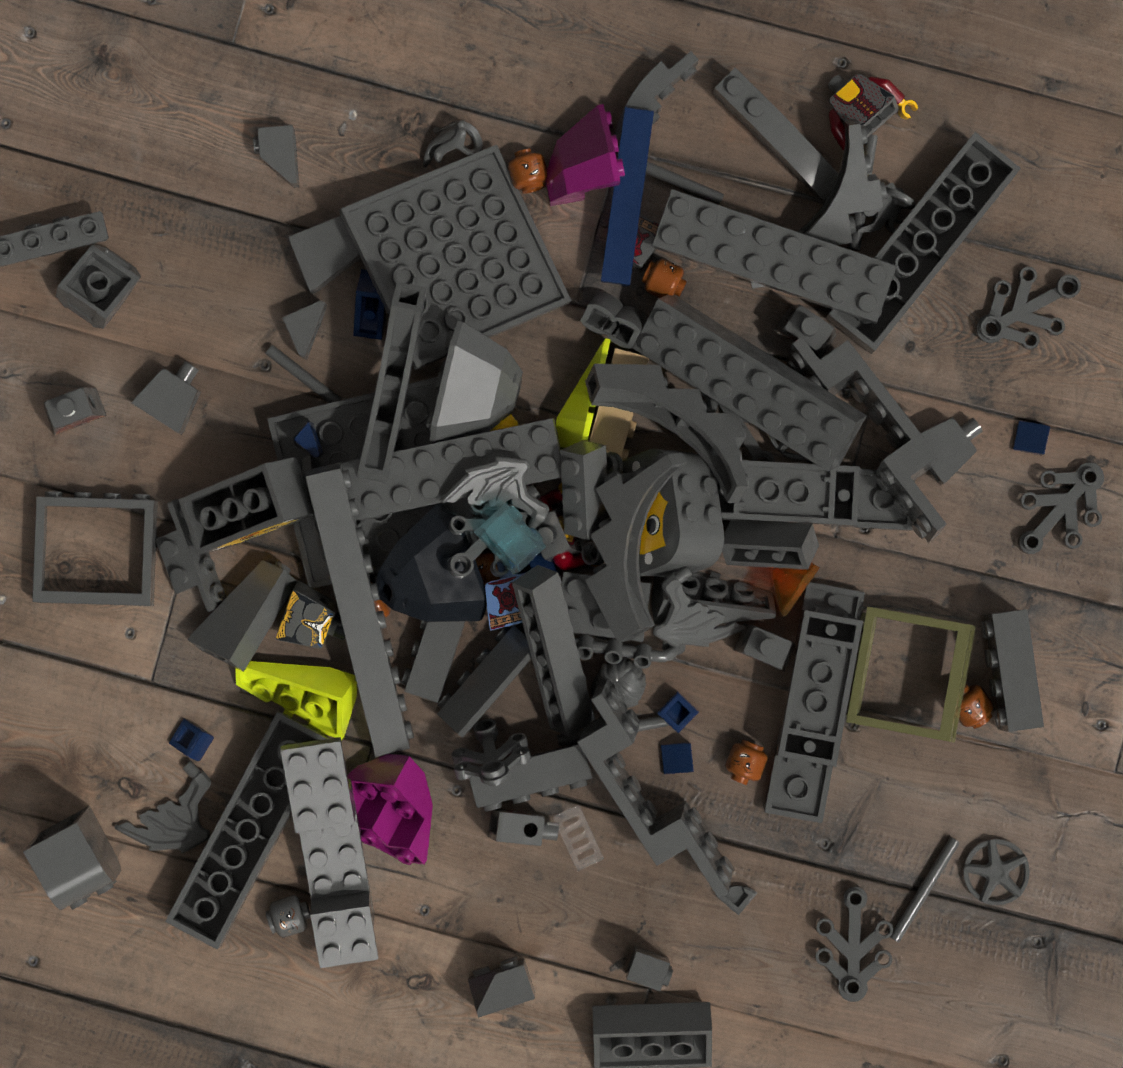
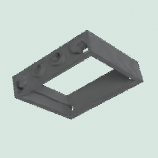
(109, 500)

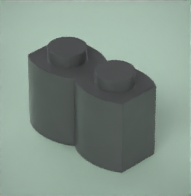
(609, 317)

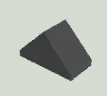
(304, 326)

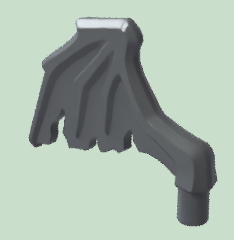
(498, 484)
(693, 622)
(174, 824)

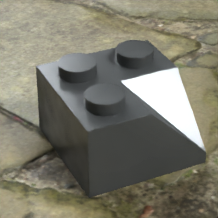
(501, 986)

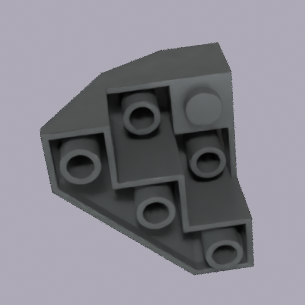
(475, 387)

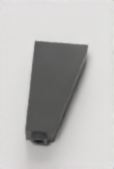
(324, 252)
(245, 616)

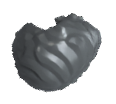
(626, 676)

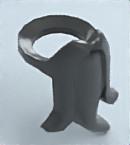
(449, 138)
(891, 208)

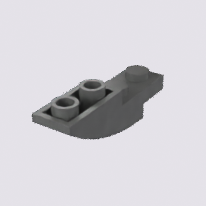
(656, 85)

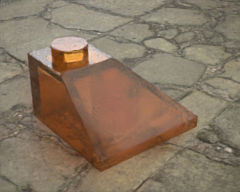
(789, 585)

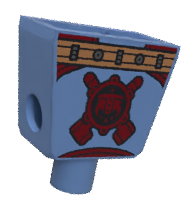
(501, 601)

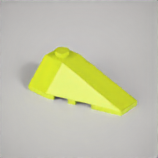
(577, 414)
(311, 692)

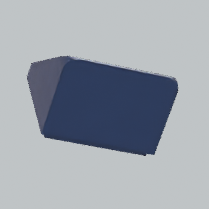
(1031, 438)
(309, 440)
(678, 712)
(191, 740)
(677, 758)

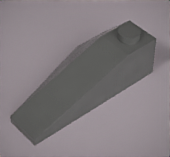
(735, 601)

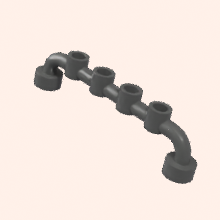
(615, 651)

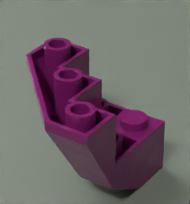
(584, 159)
(393, 807)

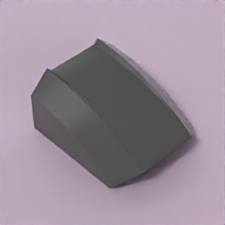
(97, 285)

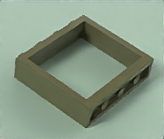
(956, 680)

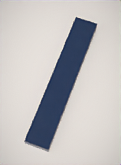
(627, 197)

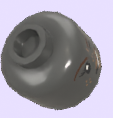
(288, 916)

